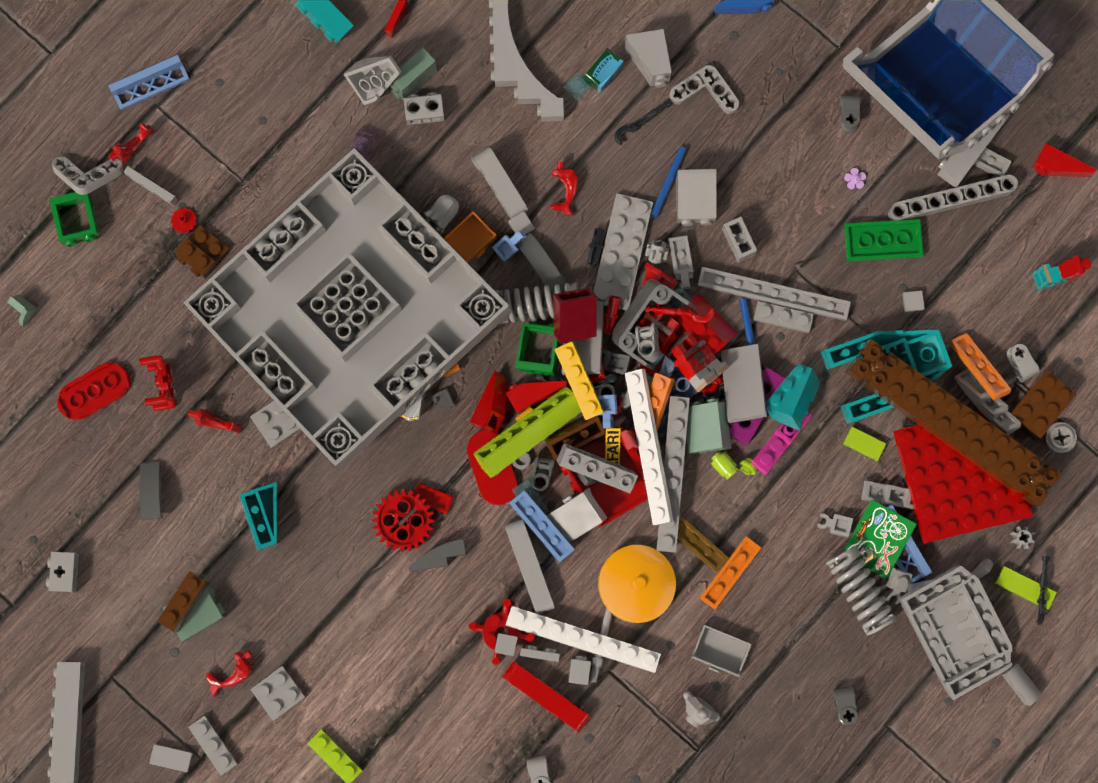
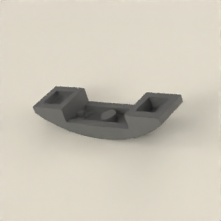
(541, 263)

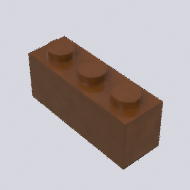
(576, 435)
(183, 602)

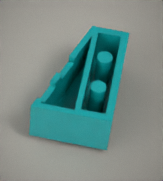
(326, 17)
(793, 397)
(261, 515)

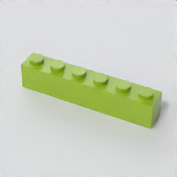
(528, 432)

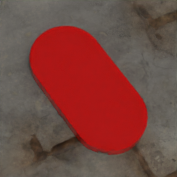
(93, 391)
(499, 487)

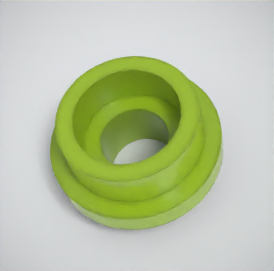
(747, 468)

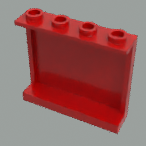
(610, 499)

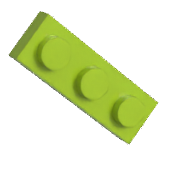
(335, 757)

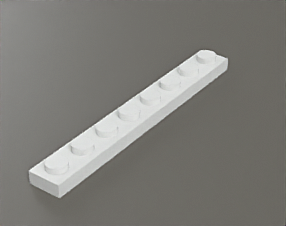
(649, 447)
(583, 639)

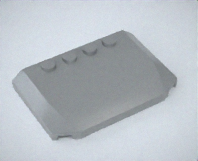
(958, 630)

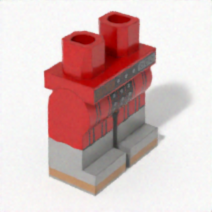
(697, 362)

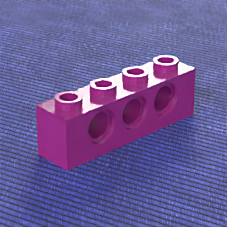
(744, 434)

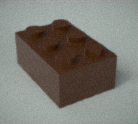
(1042, 404)

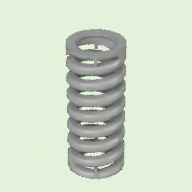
(528, 308)
(878, 621)

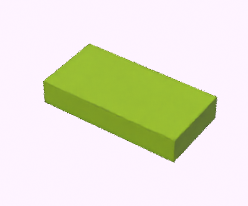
(864, 443)

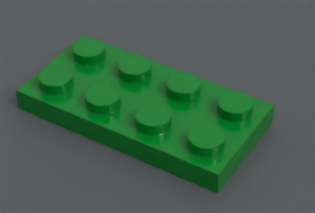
(883, 240)

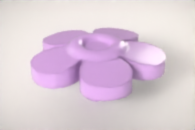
(855, 179)

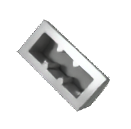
(1022, 684)

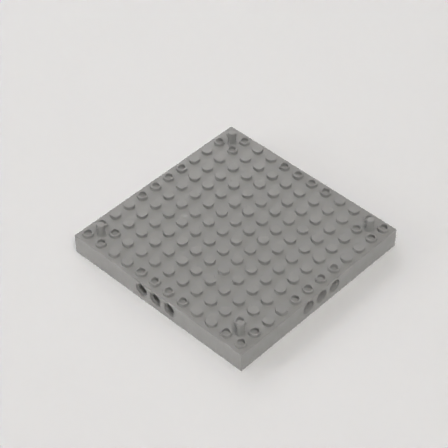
(347, 308)

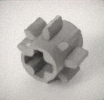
(657, 251)
(1028, 539)

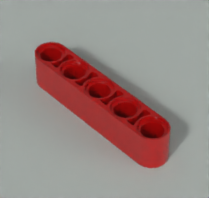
(546, 697)

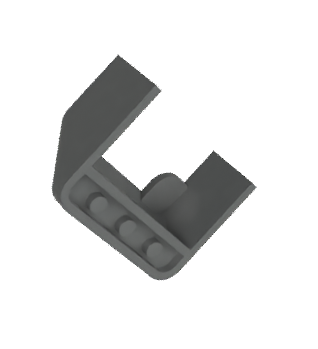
(650, 294)

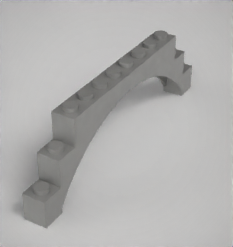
(512, 71)

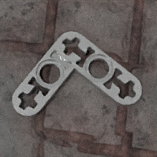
(704, 82)
(86, 182)

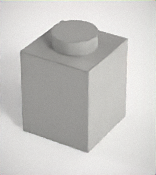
(579, 670)

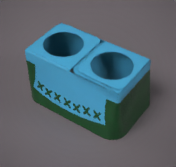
(603, 70)

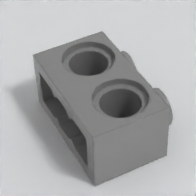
(424, 114)

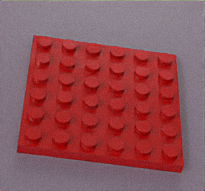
(950, 491)

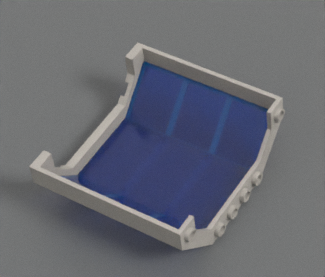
(953, 72)

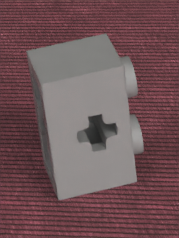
(739, 239)
(62, 561)

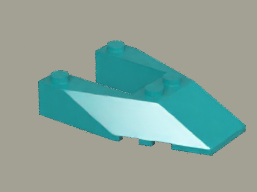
(917, 348)

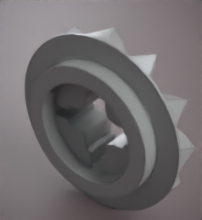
(1064, 429)

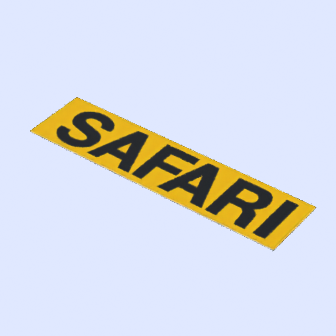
(612, 449)

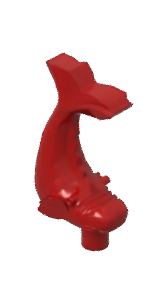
(127, 149)
(570, 181)
(205, 418)
(240, 674)

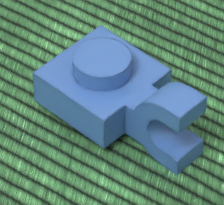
(508, 246)
(609, 407)

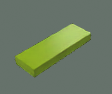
(1023, 586)

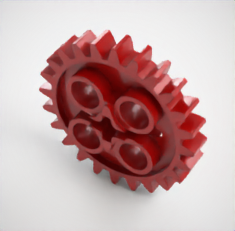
(391, 507)

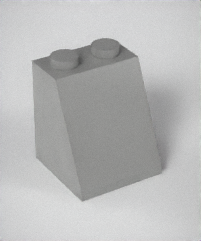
(650, 56)
(696, 196)

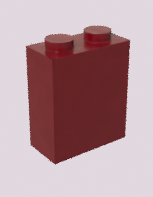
(575, 315)

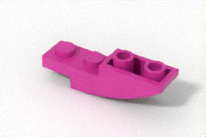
(776, 446)

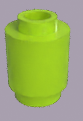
(724, 464)

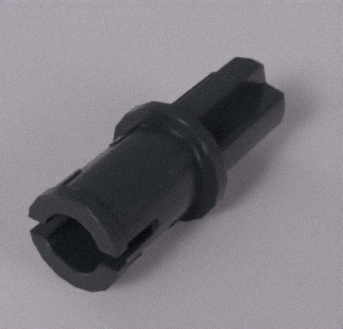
(596, 246)

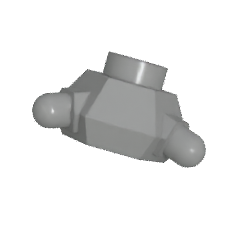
(699, 711)

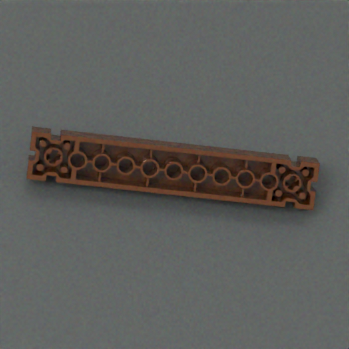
(953, 423)

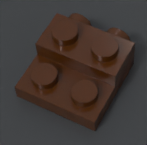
(201, 252)

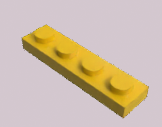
(579, 380)

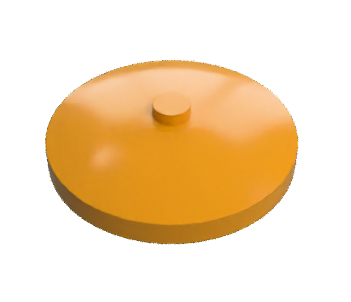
(637, 583)

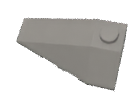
(372, 77)

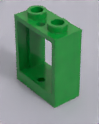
(70, 200)
(530, 367)

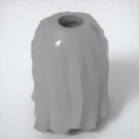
(441, 213)

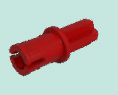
(611, 313)

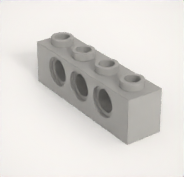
(597, 468)

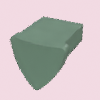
(24, 307)

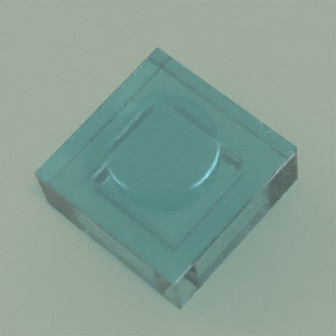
(577, 87)

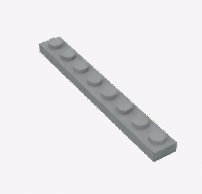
(774, 294)
(674, 469)

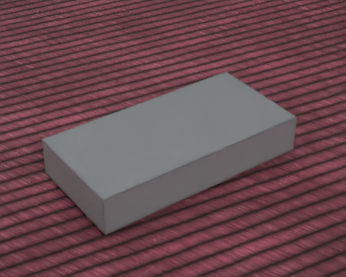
(171, 758)

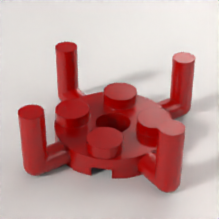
(163, 380)
(493, 623)

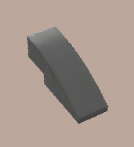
(151, 491)
(438, 556)

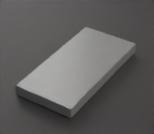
(591, 349)
(743, 383)

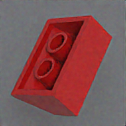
(715, 333)

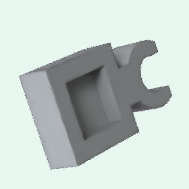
(839, 525)
(897, 582)

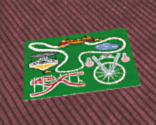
(880, 538)

